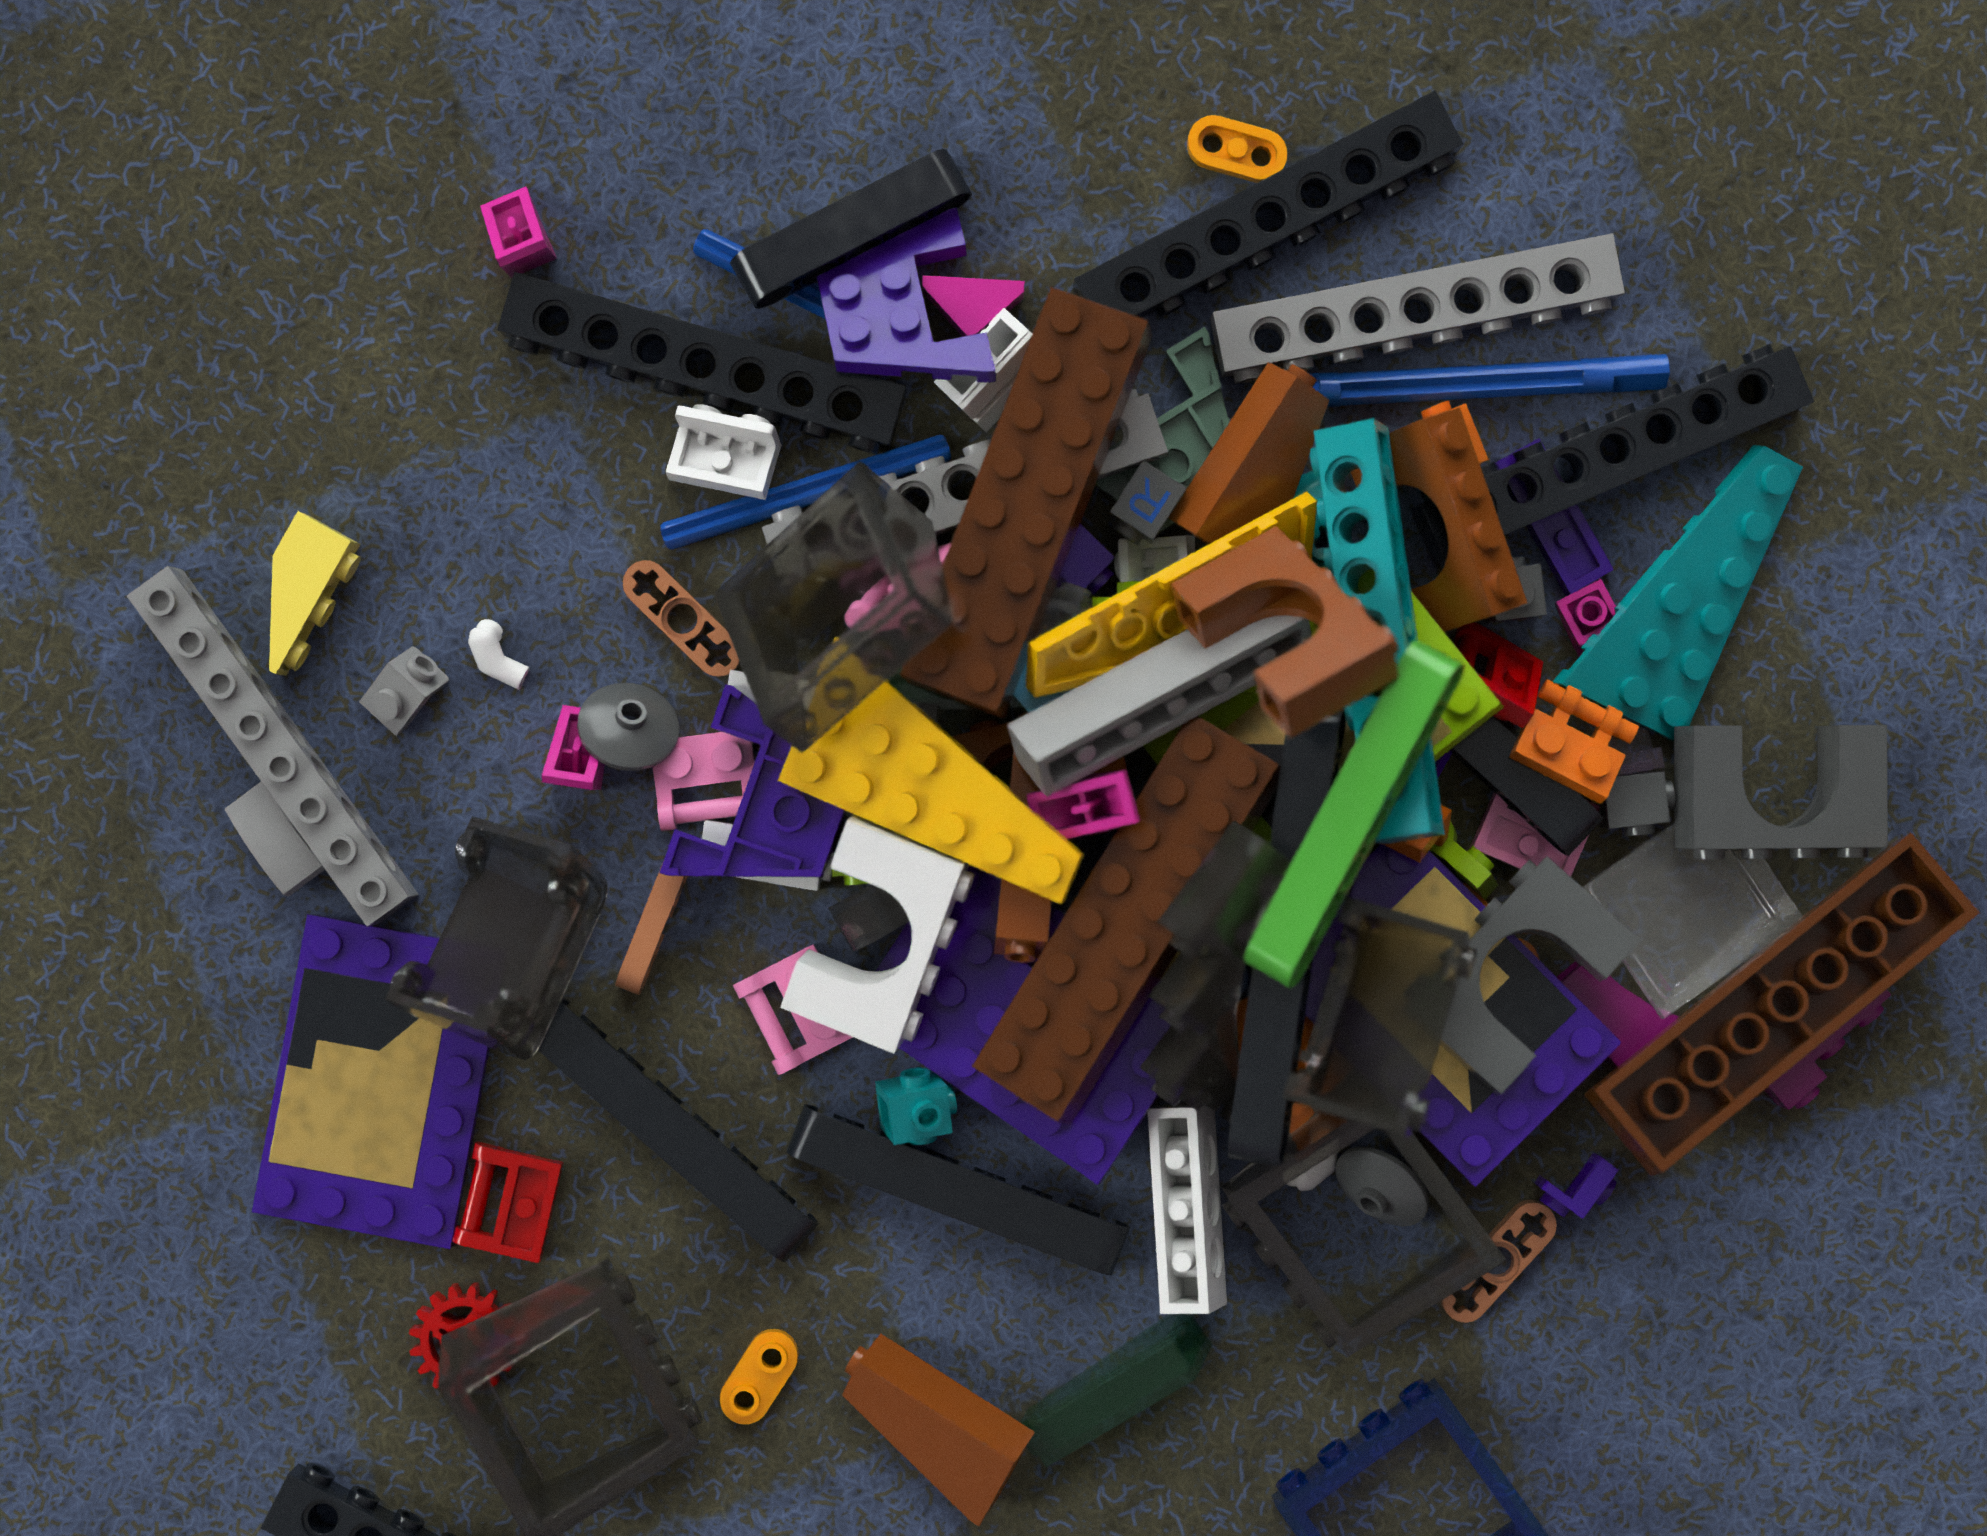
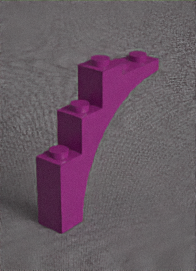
(1637, 1023)

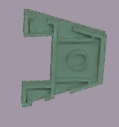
(1191, 426)

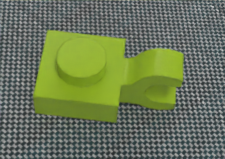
(1468, 865)

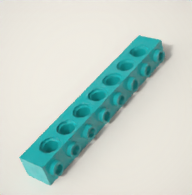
(1368, 448)

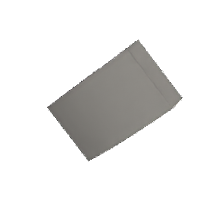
(273, 840)

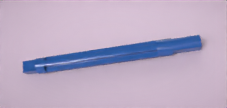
(1495, 380)

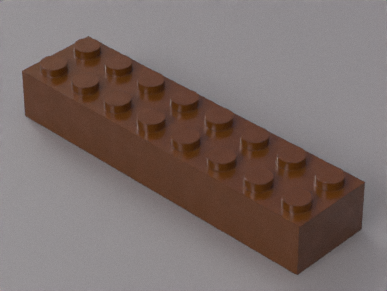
(1030, 498)
(1110, 940)
(1781, 1004)

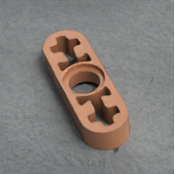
(647, 601)
(649, 931)
(1518, 1262)

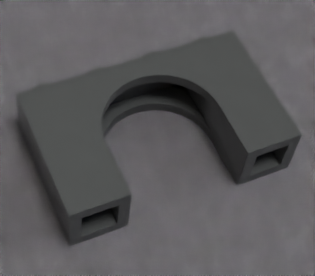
(1844, 813)
(1543, 905)

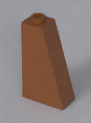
(1256, 457)
(1022, 914)
(937, 1425)

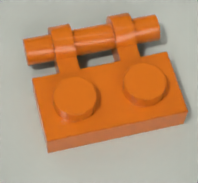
(1566, 753)

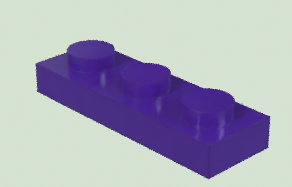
(1562, 538)

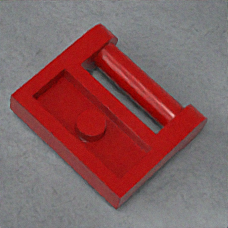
(1509, 672)
(524, 1205)

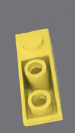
(304, 576)

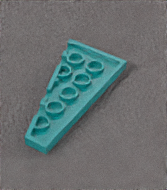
(1680, 612)

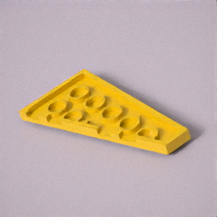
(1144, 612)
(920, 782)

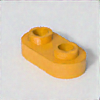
(1238, 144)
(758, 1377)

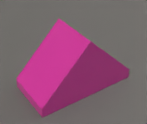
(517, 233)
(971, 302)
(568, 760)
(1088, 804)

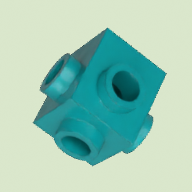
(915, 1106)

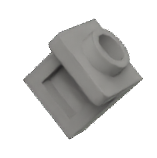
(403, 689)

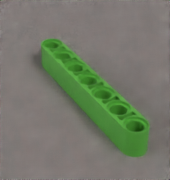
(1353, 813)

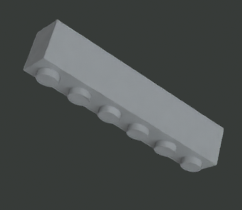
(1145, 700)

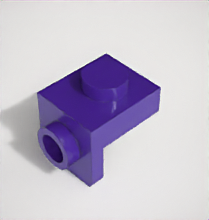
(1590, 1186)

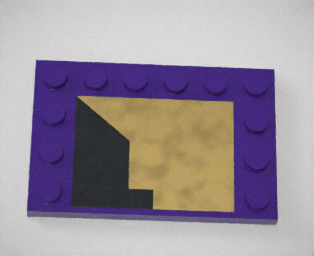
(366, 1098)
(1464, 1116)

